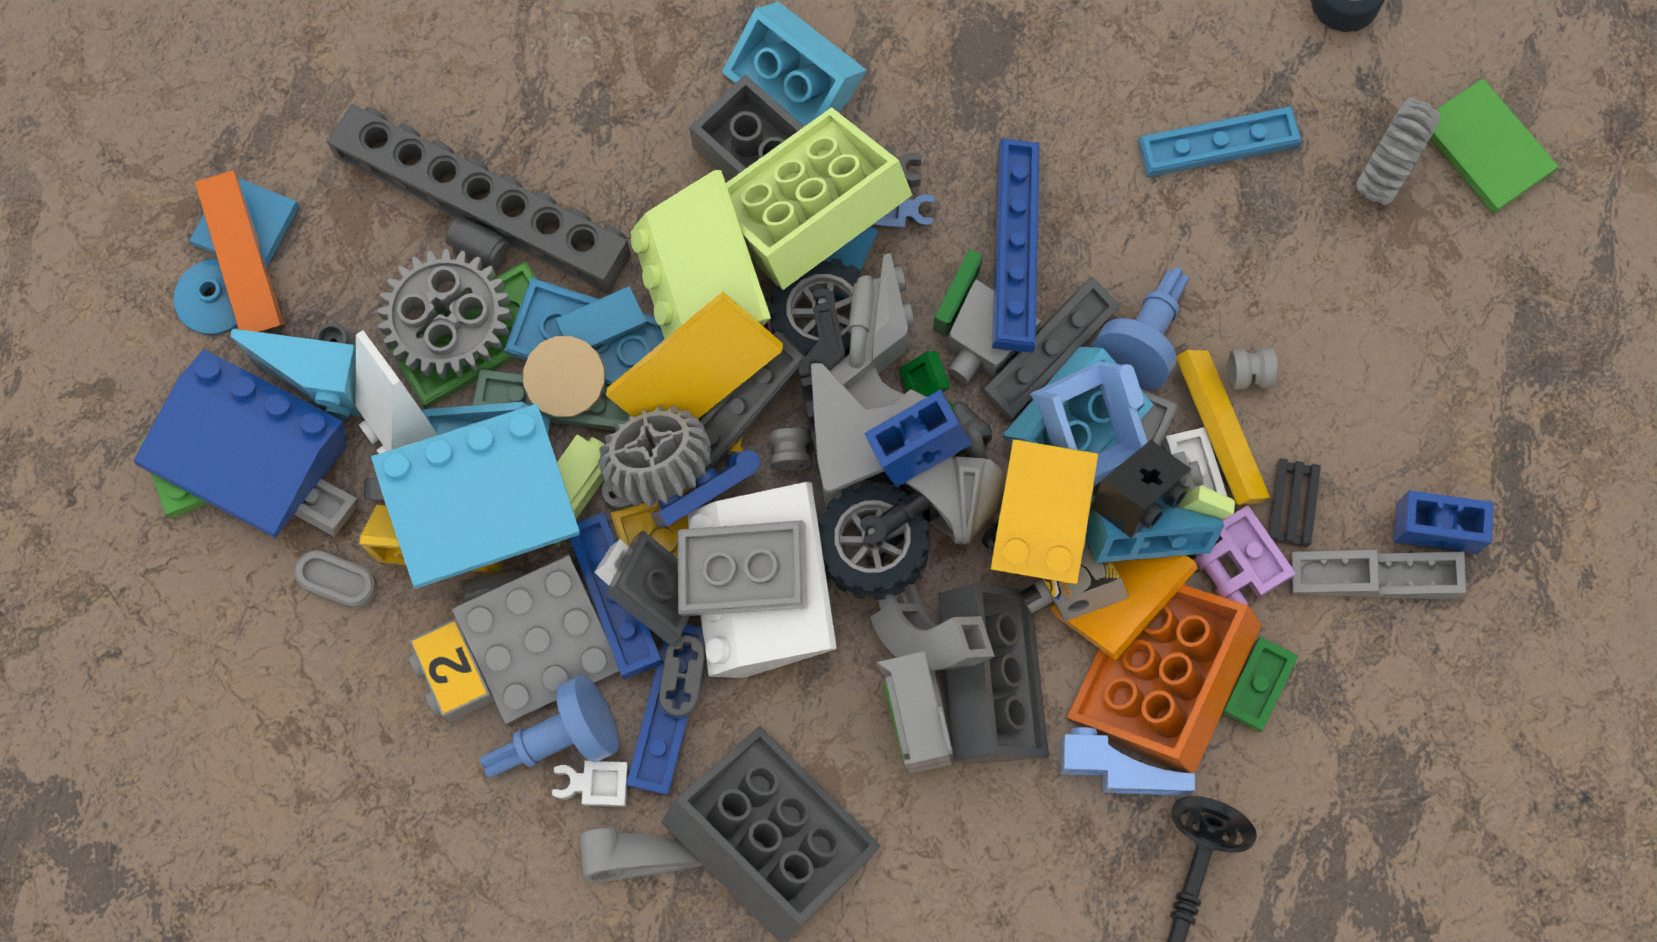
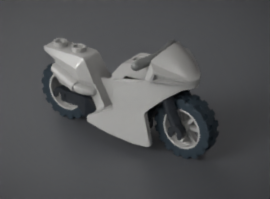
(847, 400)

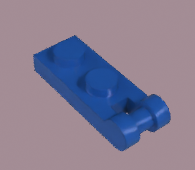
(738, 467)

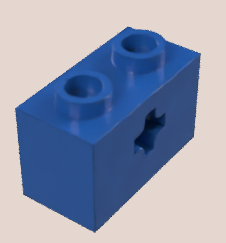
(917, 438)
(1443, 522)

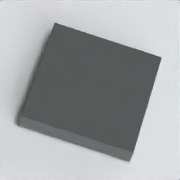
(649, 587)

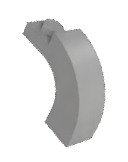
(908, 630)

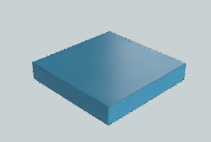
(270, 216)

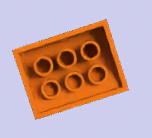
(1170, 680)

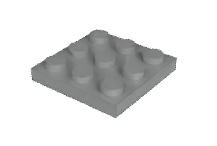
(535, 637)

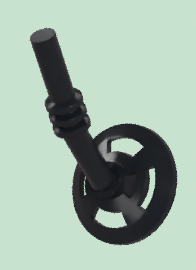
(1208, 839)

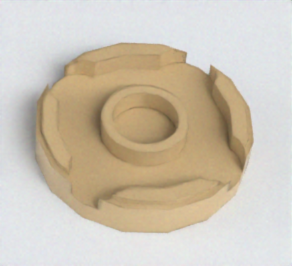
(564, 376)

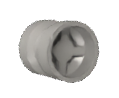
(1252, 368)

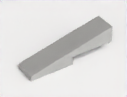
(1380, 575)

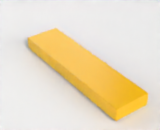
(1222, 427)

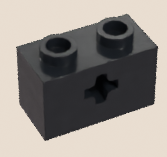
(1142, 489)

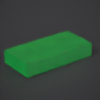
(957, 293)

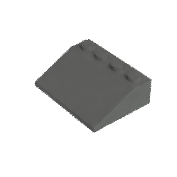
(770, 834)

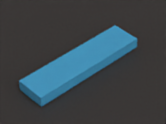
(1219, 141)

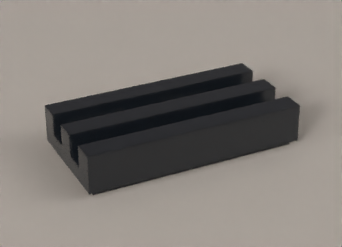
(1298, 470)

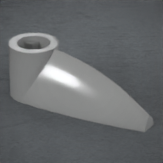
(623, 856)

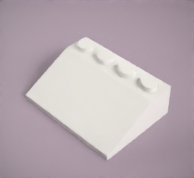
(764, 640)

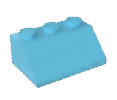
(793, 64)
(1084, 412)

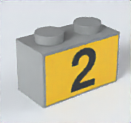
(450, 672)

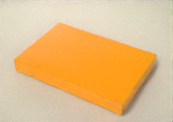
(1149, 587)

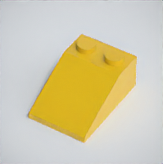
(1044, 511)

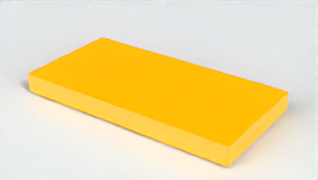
(698, 362)

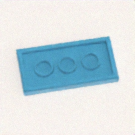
(537, 323)

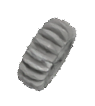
(1398, 151)
(655, 456)

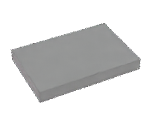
(742, 568)

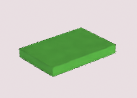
(1490, 146)

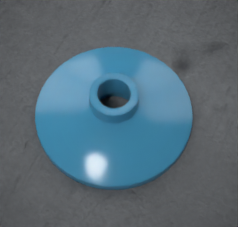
(204, 314)

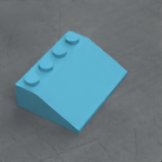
(475, 496)

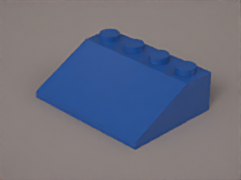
(241, 443)

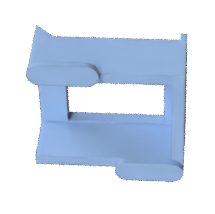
(1121, 398)

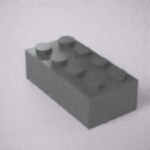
(741, 128)

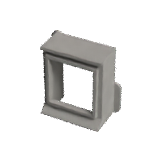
(917, 712)

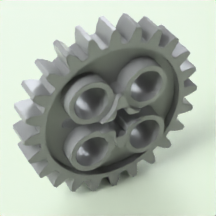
(419, 290)

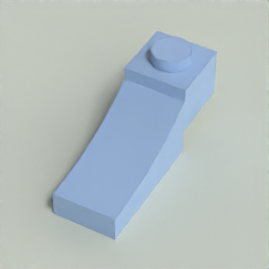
(1089, 754)

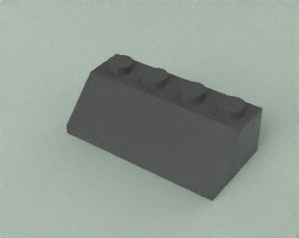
(999, 702)

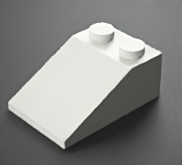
(385, 402)

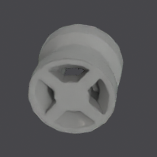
(790, 449)

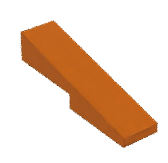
(239, 253)

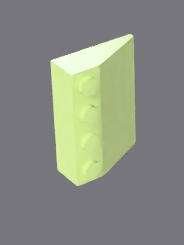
(814, 196)
(694, 252)

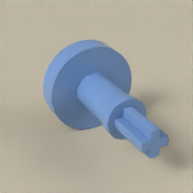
(1143, 340)
(581, 721)

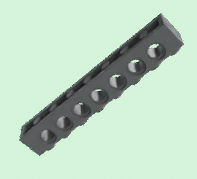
(363, 128)

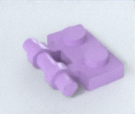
(1253, 554)

